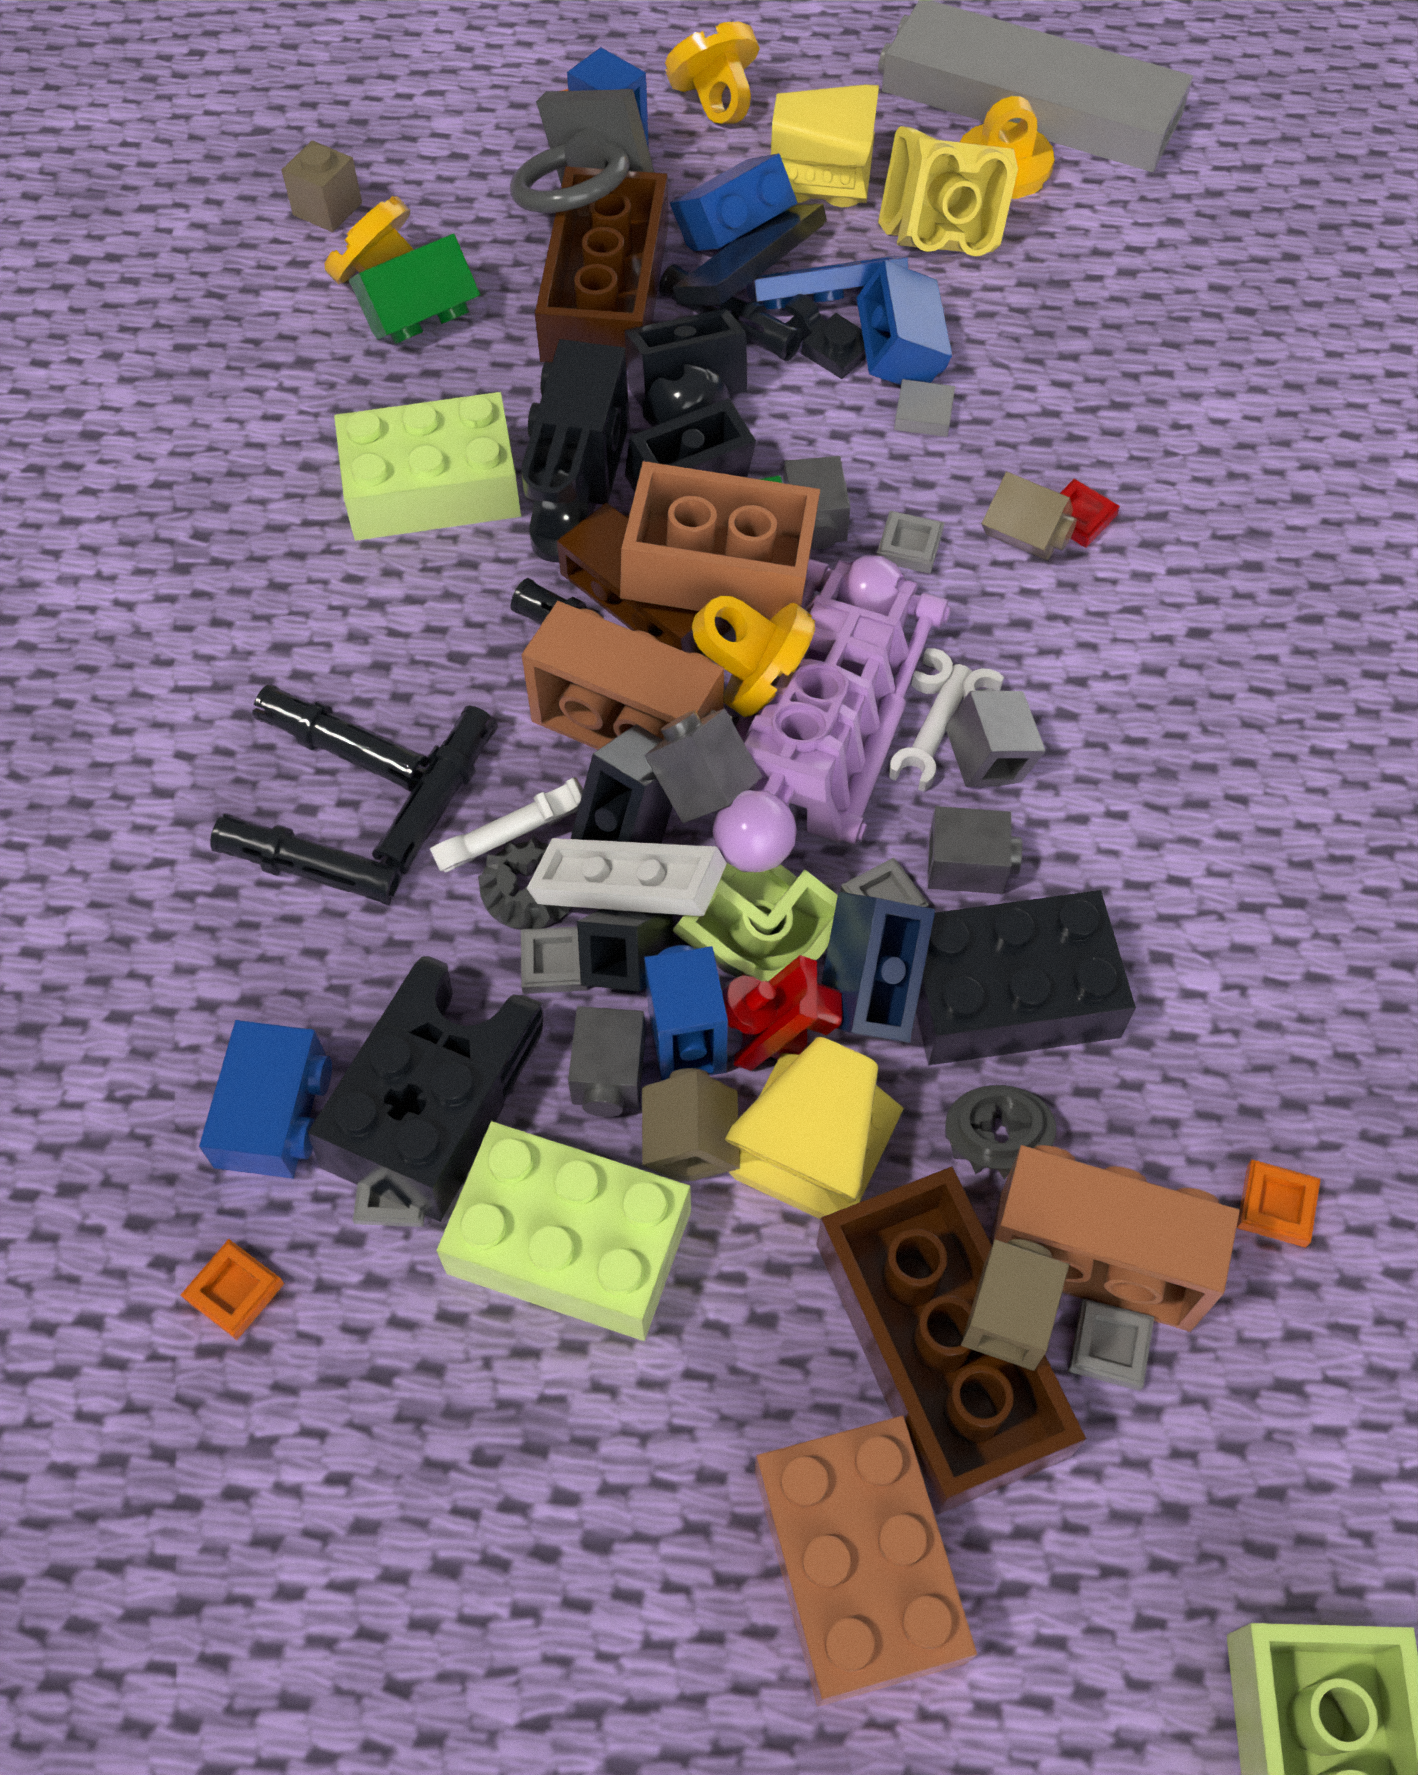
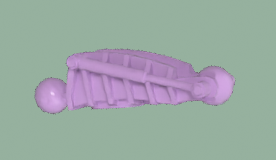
(833, 715)

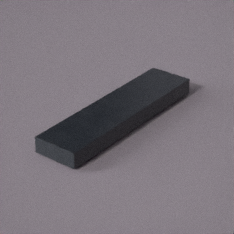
(749, 256)

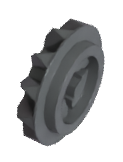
(500, 885)
(974, 1114)

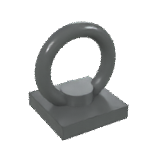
(583, 131)

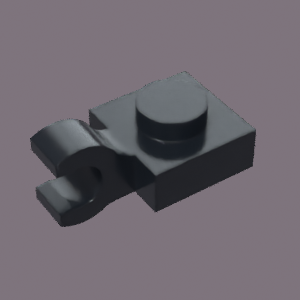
(829, 343)

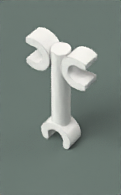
(953, 686)
(546, 809)

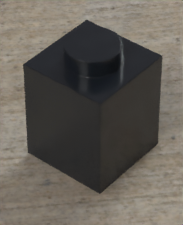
(615, 946)

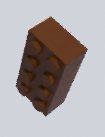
(603, 263)
(908, 1286)

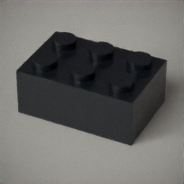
(1022, 979)

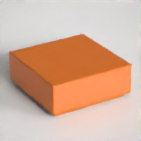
(1278, 1203)
(232, 1289)

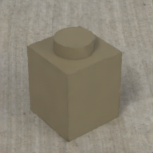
(322, 186)
(1029, 517)
(688, 1125)
(1016, 1303)

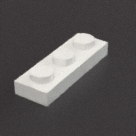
(628, 876)

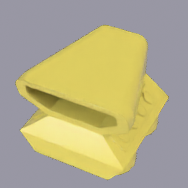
(827, 142)
(947, 193)
(815, 1129)

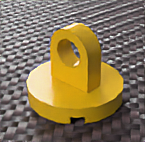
(712, 65)
(1031, 148)
(371, 241)
(760, 649)

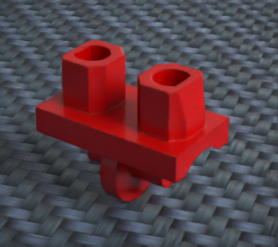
(780, 1011)

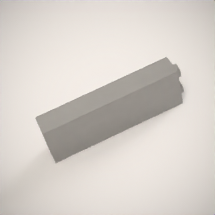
(1076, 90)

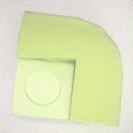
(762, 921)

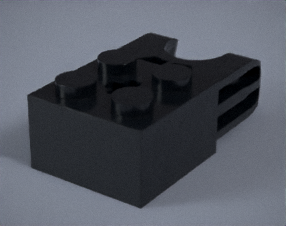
(574, 439)
(423, 1093)

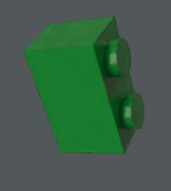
(415, 288)

